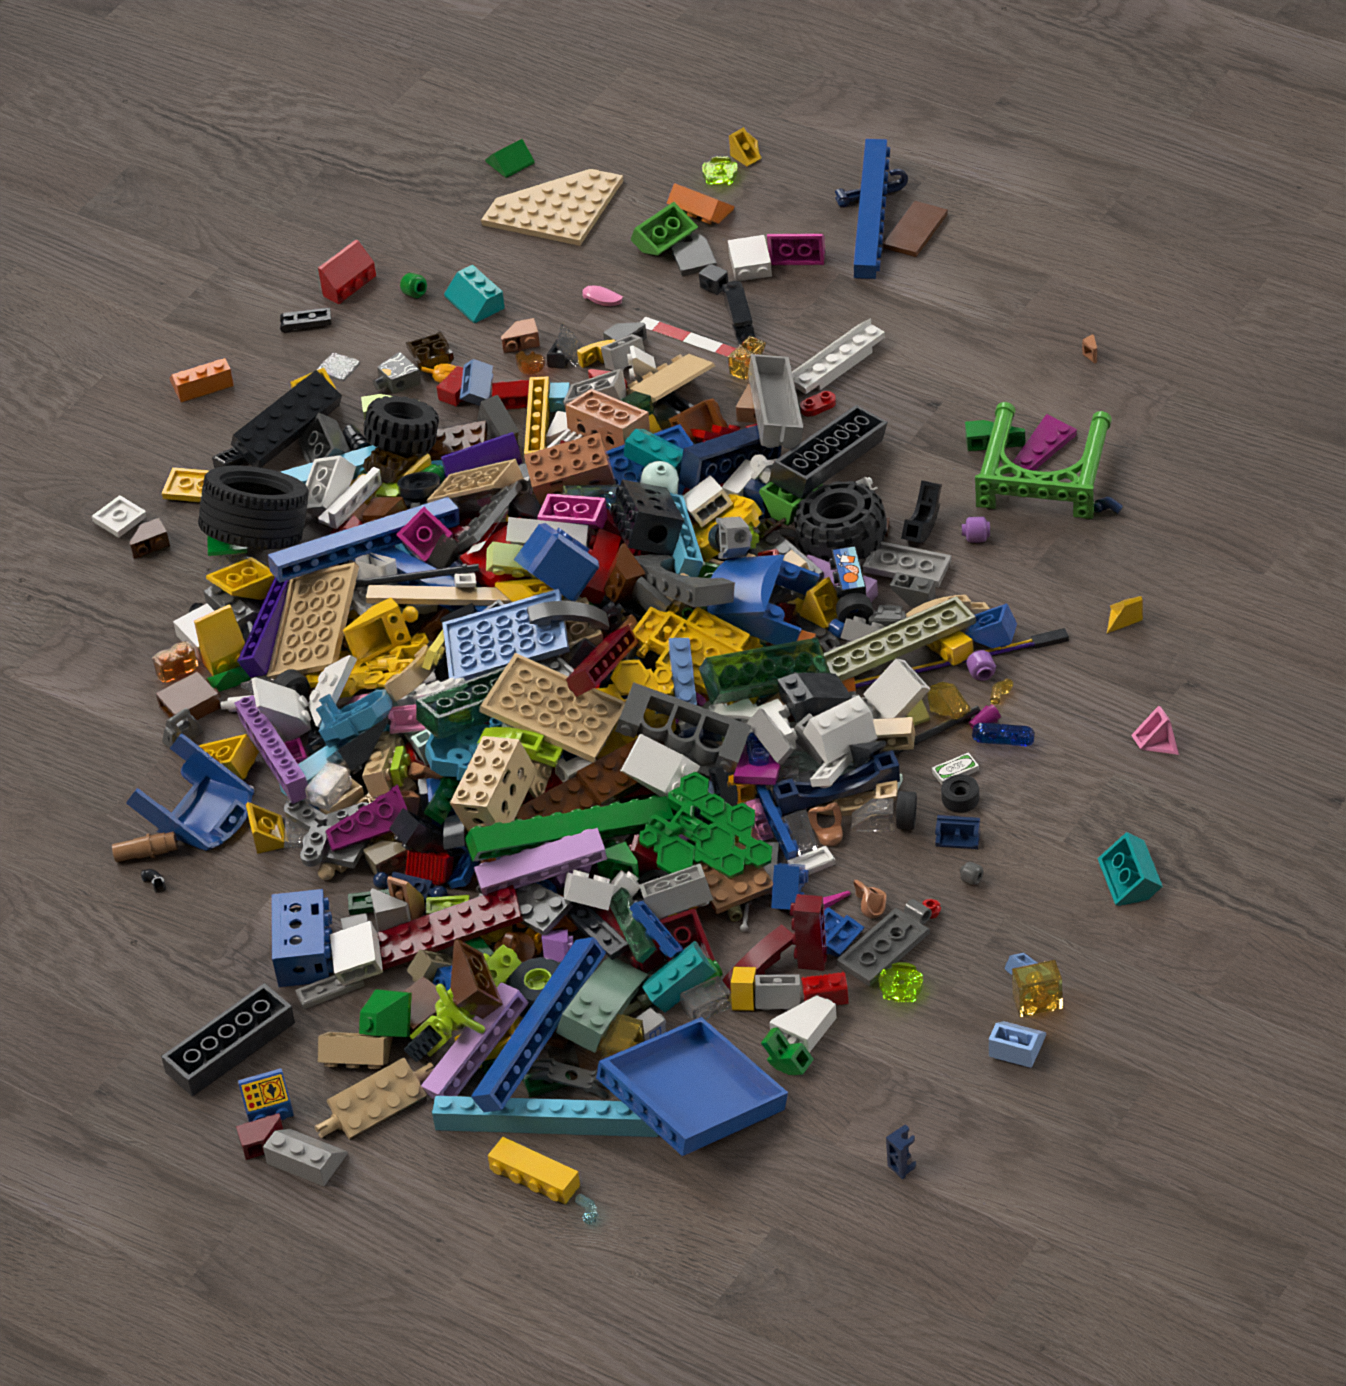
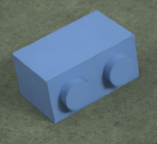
(476, 382)

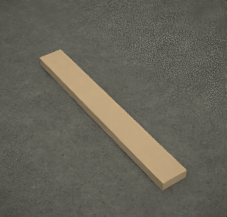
(435, 595)

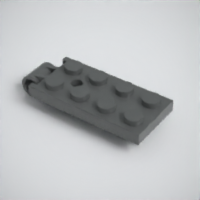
(491, 512)
(540, 907)
(879, 946)

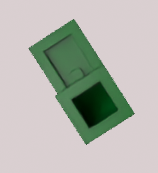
(786, 1057)

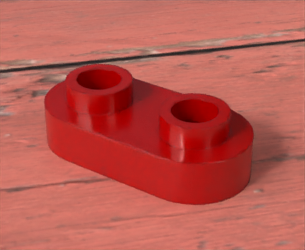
(817, 403)

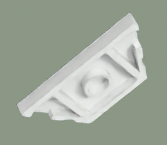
(330, 682)

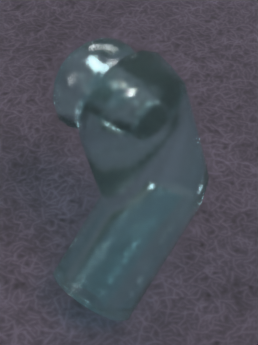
(590, 1207)

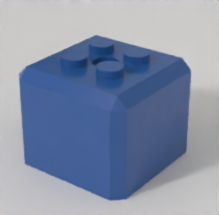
(558, 560)

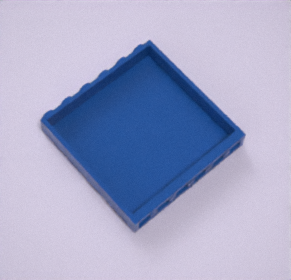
(691, 1086)

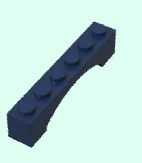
(794, 795)

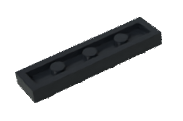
(594, 926)

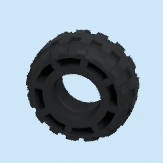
(840, 518)

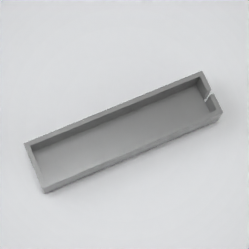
(775, 401)

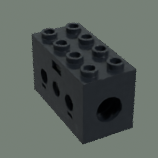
(646, 517)

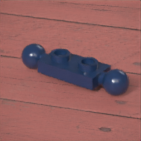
(424, 886)

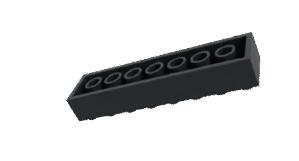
(828, 451)

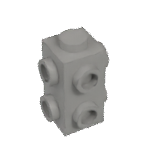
(857, 628)

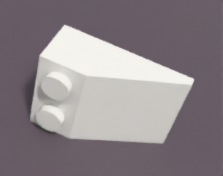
(282, 707)
(657, 766)

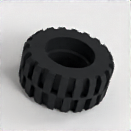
(401, 425)

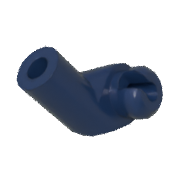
(1106, 503)

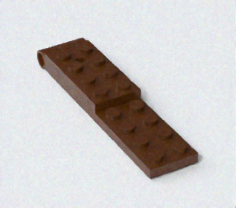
(593, 785)

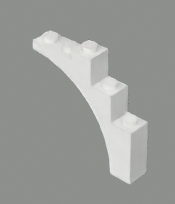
(744, 710)

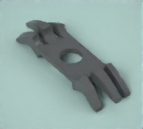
(555, 1072)

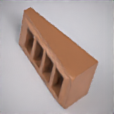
(418, 771)

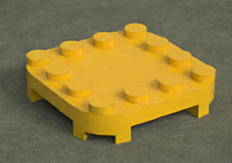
(741, 507)

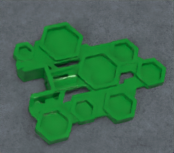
(713, 842)

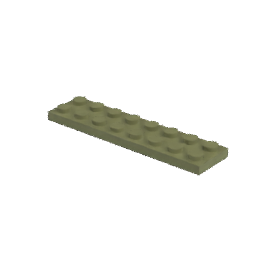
(899, 638)

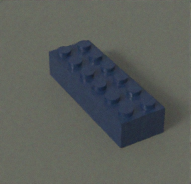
(722, 456)

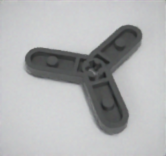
(308, 818)

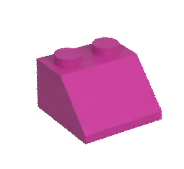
(422, 534)

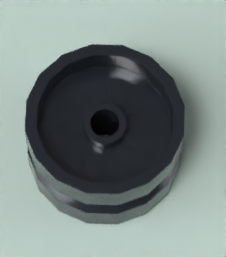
(418, 487)

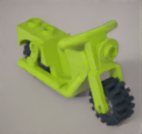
(451, 1017)

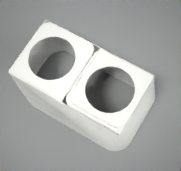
(376, 568)

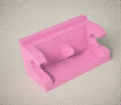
(404, 719)

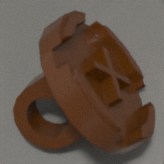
(520, 943)

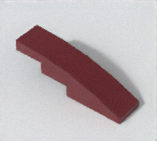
(764, 953)

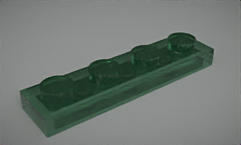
(633, 931)

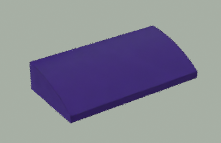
(483, 454)

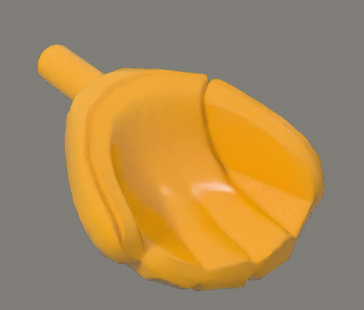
(440, 371)

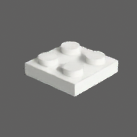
(119, 516)

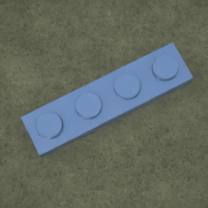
(682, 669)

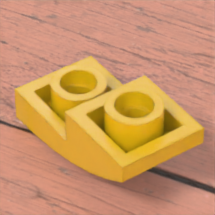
(591, 353)

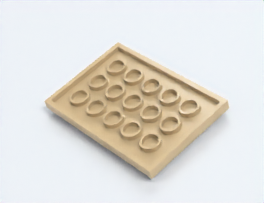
(313, 620)
(541, 702)

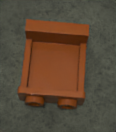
(699, 417)

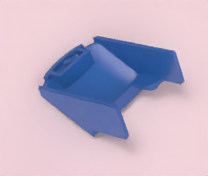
(753, 586)
(209, 810)

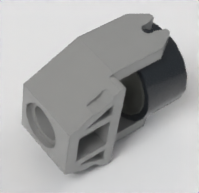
(730, 537)

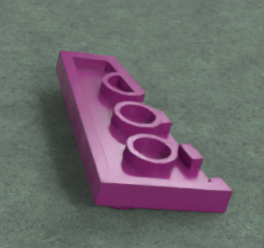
(367, 822)

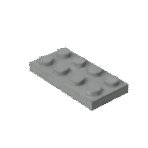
(917, 562)

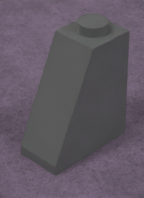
(497, 418)

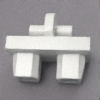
(762, 467)

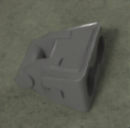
(887, 615)
(181, 723)

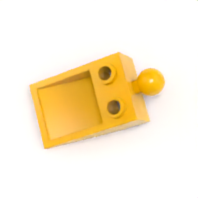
(523, 588)
(376, 630)

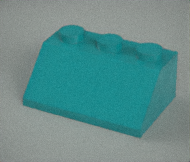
(474, 294)
(647, 448)
(1129, 871)
(678, 975)

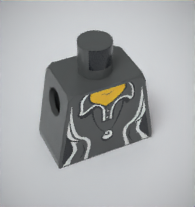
(397, 374)

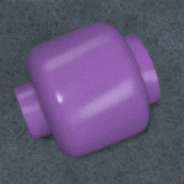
(976, 529)
(981, 665)

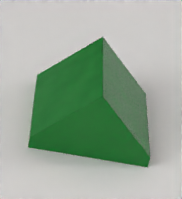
(511, 159)
(618, 858)

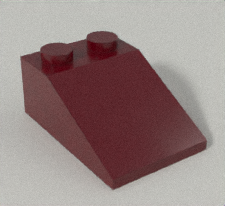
(686, 929)

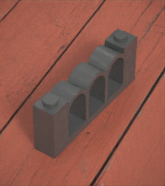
(726, 756)

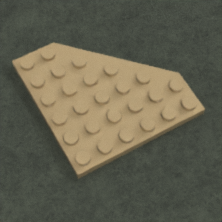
(556, 209)

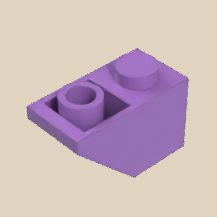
(556, 944)

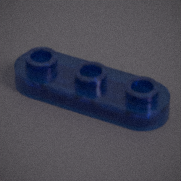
(1003, 734)
(756, 752)

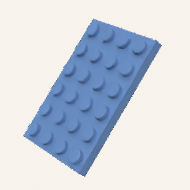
(492, 636)

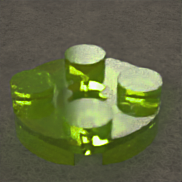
(712, 173)
(901, 992)

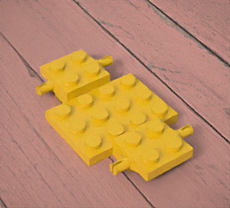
(706, 632)

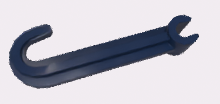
(844, 197)

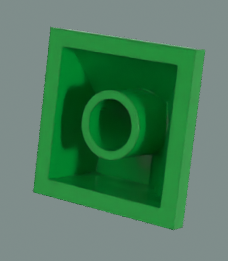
(386, 1014)

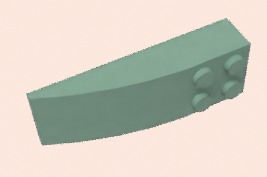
(599, 1003)

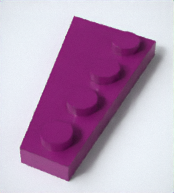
(1044, 442)

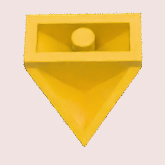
(744, 147)
(1125, 613)

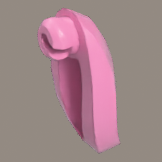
(602, 296)

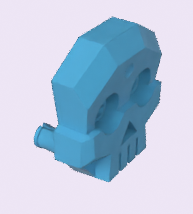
(357, 716)
(453, 754)

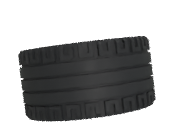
(253, 507)

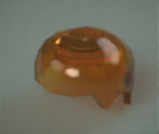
(530, 363)

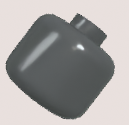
(971, 873)

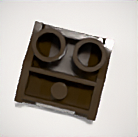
(430, 351)
(390, 464)

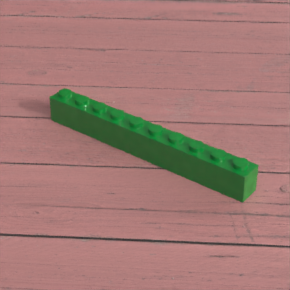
(521, 834)

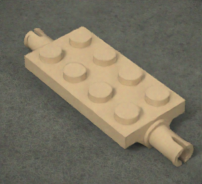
(375, 1099)

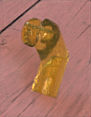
(1000, 689)

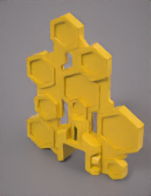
(370, 674)
(622, 679)

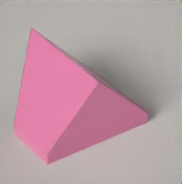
(1156, 734)

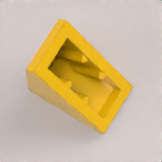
(743, 988)

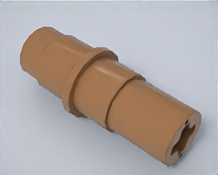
(145, 846)

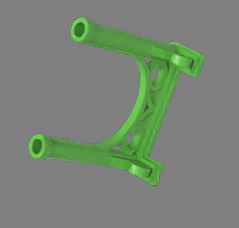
(1040, 484)

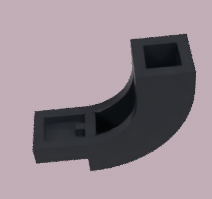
(925, 513)
(719, 782)
(454, 837)

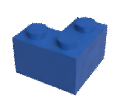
(787, 884)

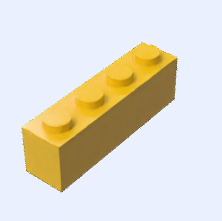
(533, 1170)

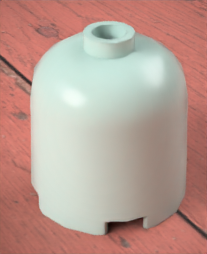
(661, 474)

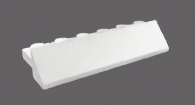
(837, 357)

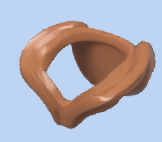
(827, 836)
(872, 903)

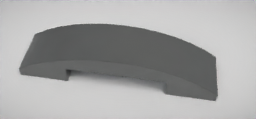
(568, 611)

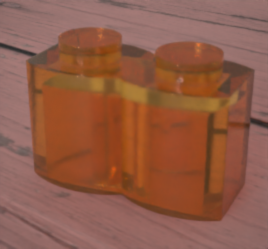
(175, 661)

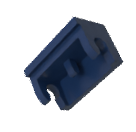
(957, 832)
(898, 1151)

